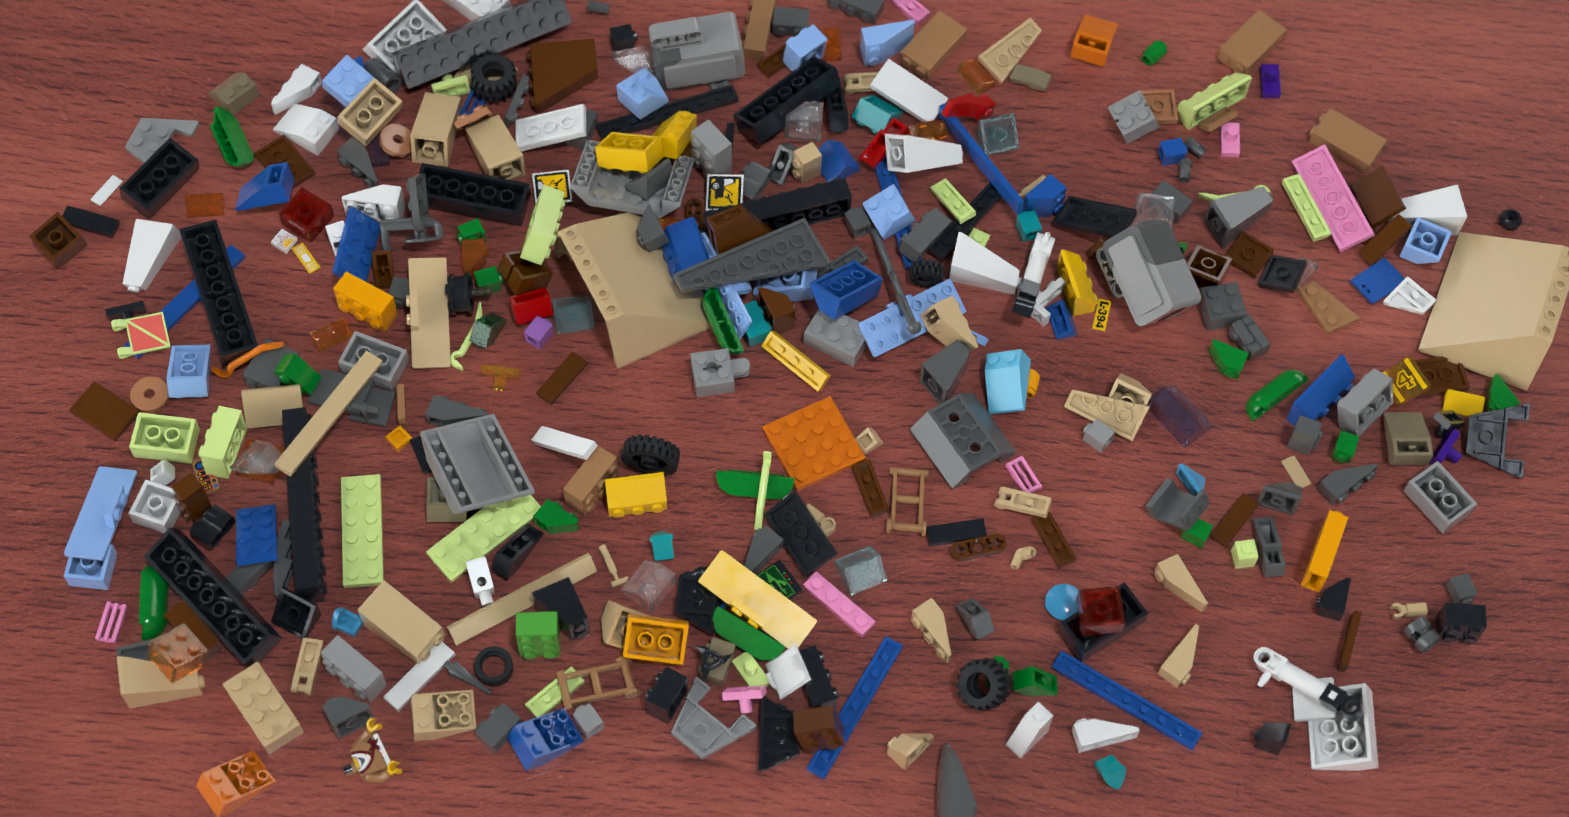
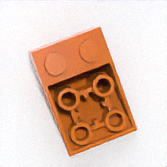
(1093, 40)
(234, 783)

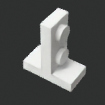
(1053, 289)

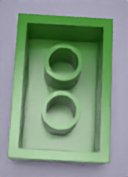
(538, 635)

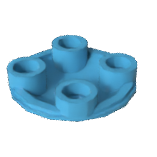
(1062, 601)

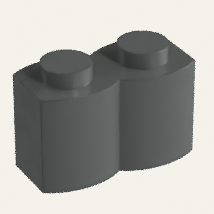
(755, 180)

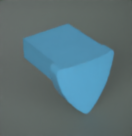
(346, 622)

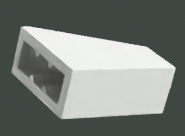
(1030, 730)

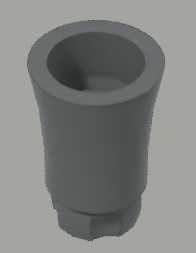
(383, 74)

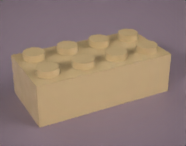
(263, 708)

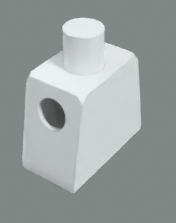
(478, 575)

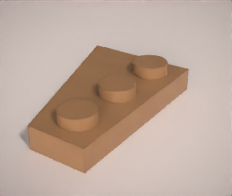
(1326, 309)

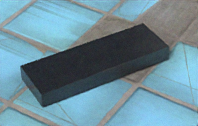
(91, 221)
(955, 532)

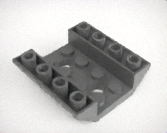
(950, 442)

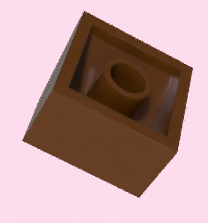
(1209, 265)
(777, 310)

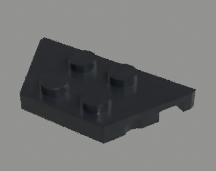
(695, 601)
(776, 736)

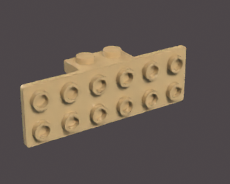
(428, 313)

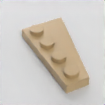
(1008, 51)
(1117, 414)

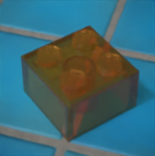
(177, 653)

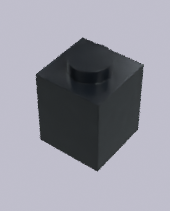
(622, 37)

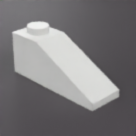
(1098, 733)

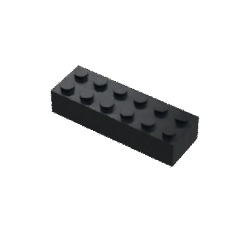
(768, 111)
(476, 194)

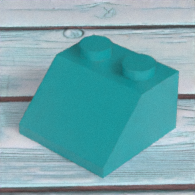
(875, 113)

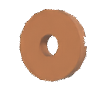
(392, 148)
(146, 385)

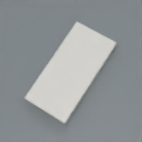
(908, 92)
(551, 127)

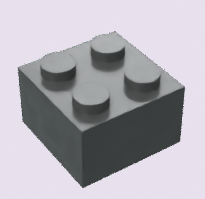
(1221, 305)

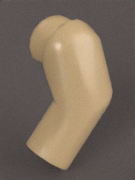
(1021, 555)

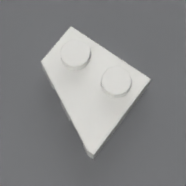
(1410, 297)

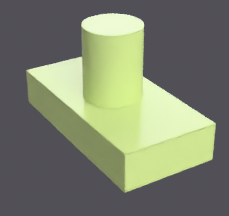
(452, 86)
(750, 670)

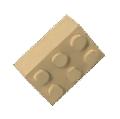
(369, 112)

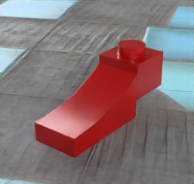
(970, 106)
(877, 148)

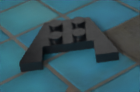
(1488, 437)

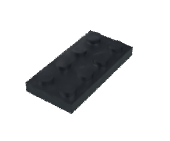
(1094, 217)
(801, 533)

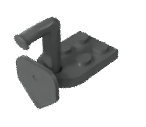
(420, 216)

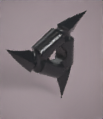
(706, 666)

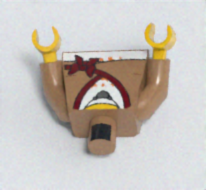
(371, 757)

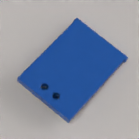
(1377, 281)

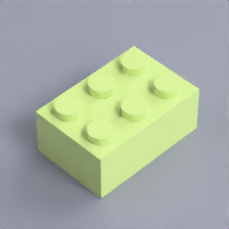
(164, 438)
(223, 441)

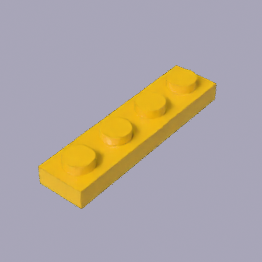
(795, 360)

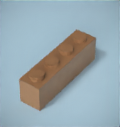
(758, 29)

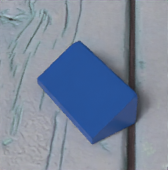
(1061, 320)

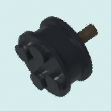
(462, 293)

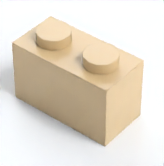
(806, 163)

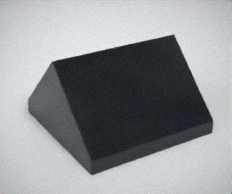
(295, 613)

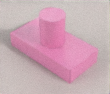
(1230, 140)
(744, 695)

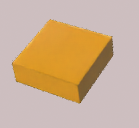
(398, 438)

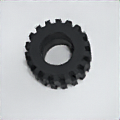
(493, 89)
(969, 684)

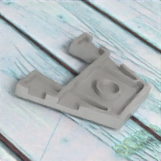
(153, 133)
(701, 730)

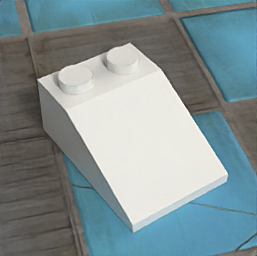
(308, 127)

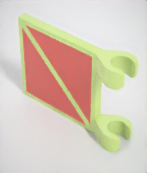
(144, 333)

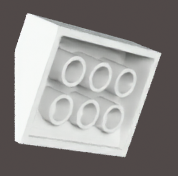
(409, 27)
(1343, 743)

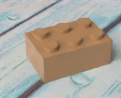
(589, 481)

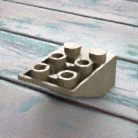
(1407, 438)

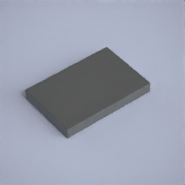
(328, 384)

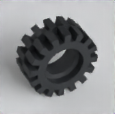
(926, 273)

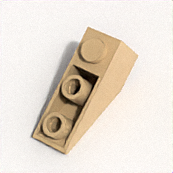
(932, 623)

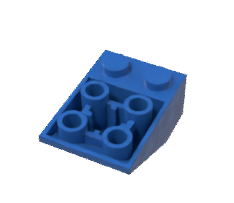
(267, 188)
(544, 738)

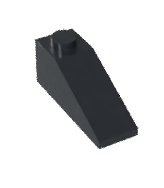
(837, 111)
(515, 551)

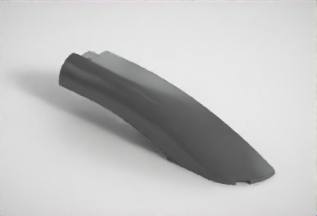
(953, 789)

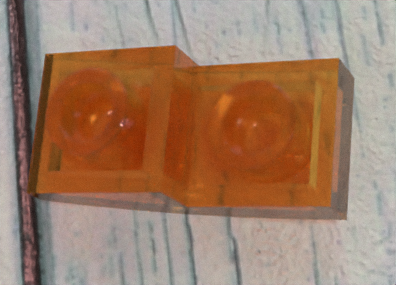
(931, 129)

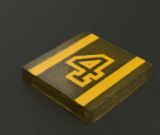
(1407, 381)

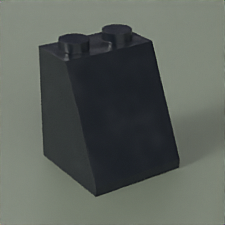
(563, 599)

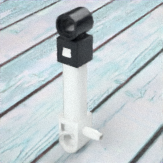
(1033, 275)
(1328, 694)

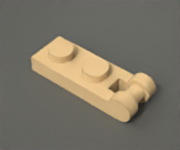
(863, 79)
(1023, 502)
(307, 665)

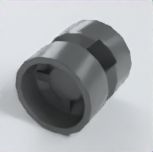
(1422, 634)

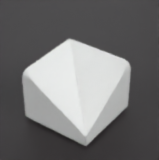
(162, 473)

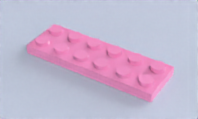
(1333, 198)

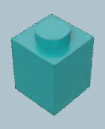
(1028, 225)

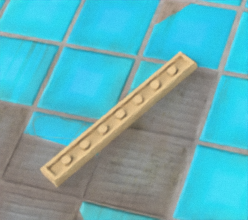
(328, 413)
(517, 600)

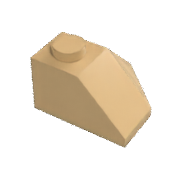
(1130, 390)
(615, 623)
(908, 748)

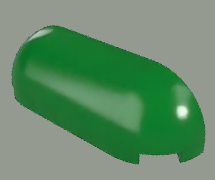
(231, 138)
(721, 322)
(1274, 392)
(747, 483)
(153, 603)
(746, 636)

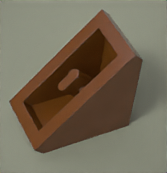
(383, 268)

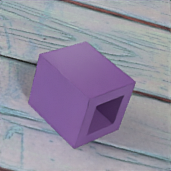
(539, 332)

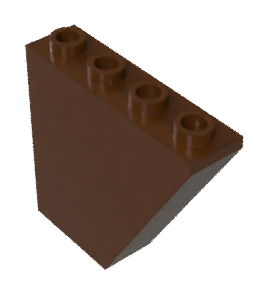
(560, 70)
(734, 228)

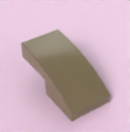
(1032, 77)

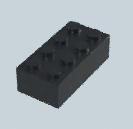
(159, 178)
(1089, 645)

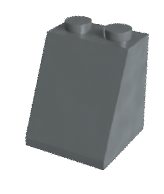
(945, 370)

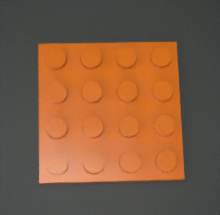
(813, 443)

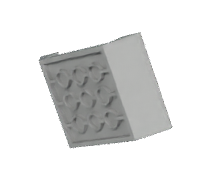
(607, 190)

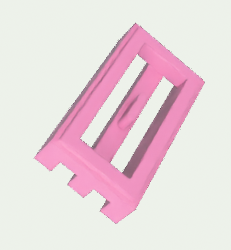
(1031, 489)
(123, 609)

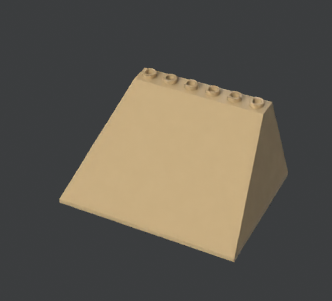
(631, 287)
(1498, 306)

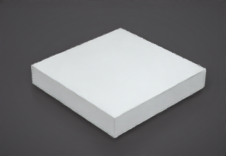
(1308, 708)

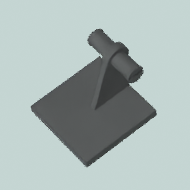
(376, 409)

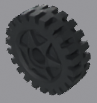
(650, 455)

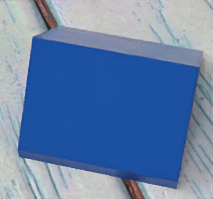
(837, 161)

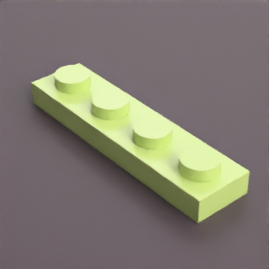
(1306, 207)

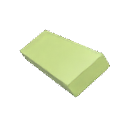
(953, 201)
(551, 695)

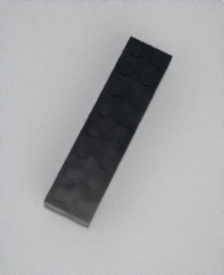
(814, 203)
(218, 290)
(212, 597)

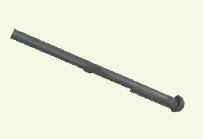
(913, 326)

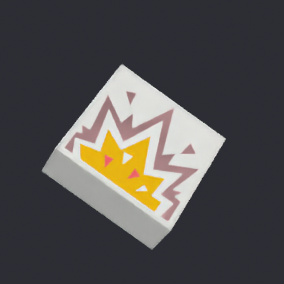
(284, 241)

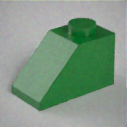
(1228, 358)
(1500, 395)
(1034, 682)

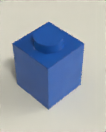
(1172, 151)

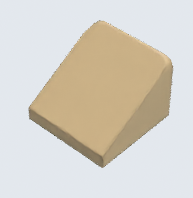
(868, 440)

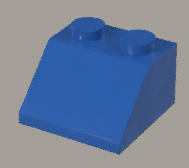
(1046, 197)

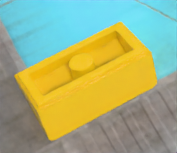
(1462, 403)

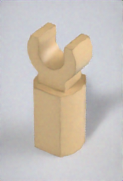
(1409, 610)

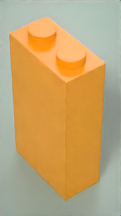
(1324, 551)

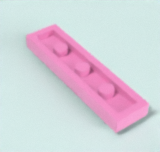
(839, 604)

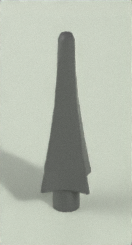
(457, 671)

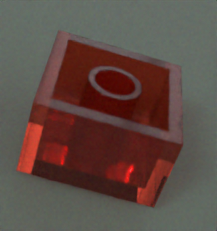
(306, 214)
(1100, 610)

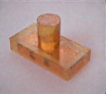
(833, 45)

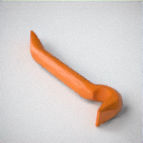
(244, 358)

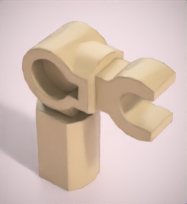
(827, 524)

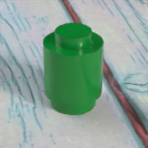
(1154, 52)

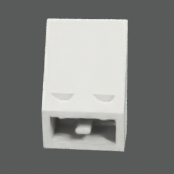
(377, 202)

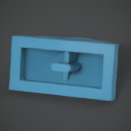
(1192, 480)

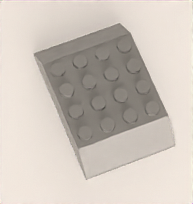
(474, 464)

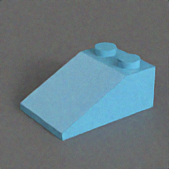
(1007, 381)

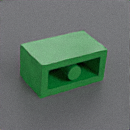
(294, 371)

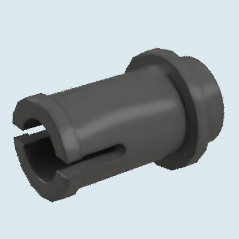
(598, 7)
(1195, 147)
(1185, 168)

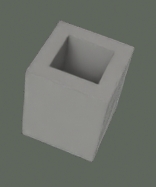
(1098, 435)
(588, 720)

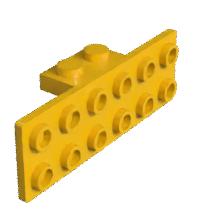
(757, 601)

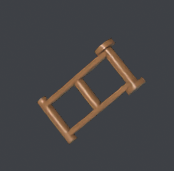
(921, 526)
(621, 662)

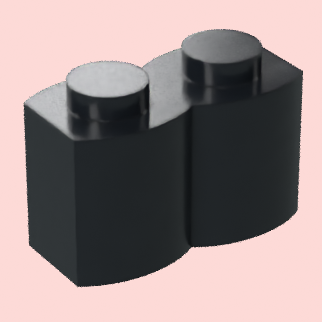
(212, 527)

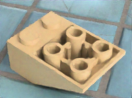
(948, 324)
(442, 714)

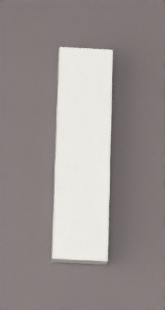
(564, 442)
(418, 677)

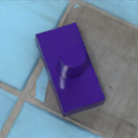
(1270, 81)
(1446, 450)

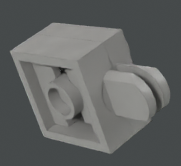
(720, 378)

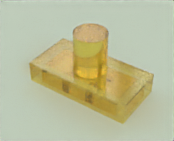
(500, 374)

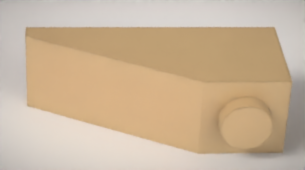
(1177, 579)
(1180, 662)

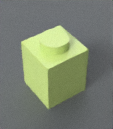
(1244, 554)

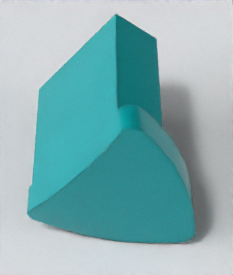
(662, 545)
(1111, 771)

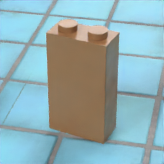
(1251, 43)
(933, 45)
(1347, 140)

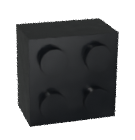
(1461, 622)
(666, 694)

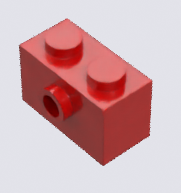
(531, 304)

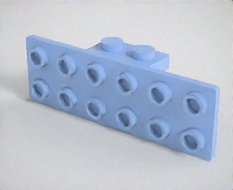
(730, 296)
(890, 326)
(100, 513)

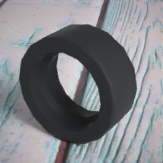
(490, 652)

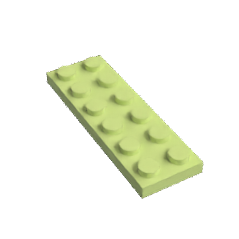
(362, 531)
(481, 534)

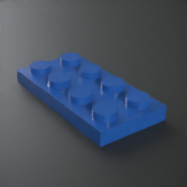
(356, 245)
(256, 535)

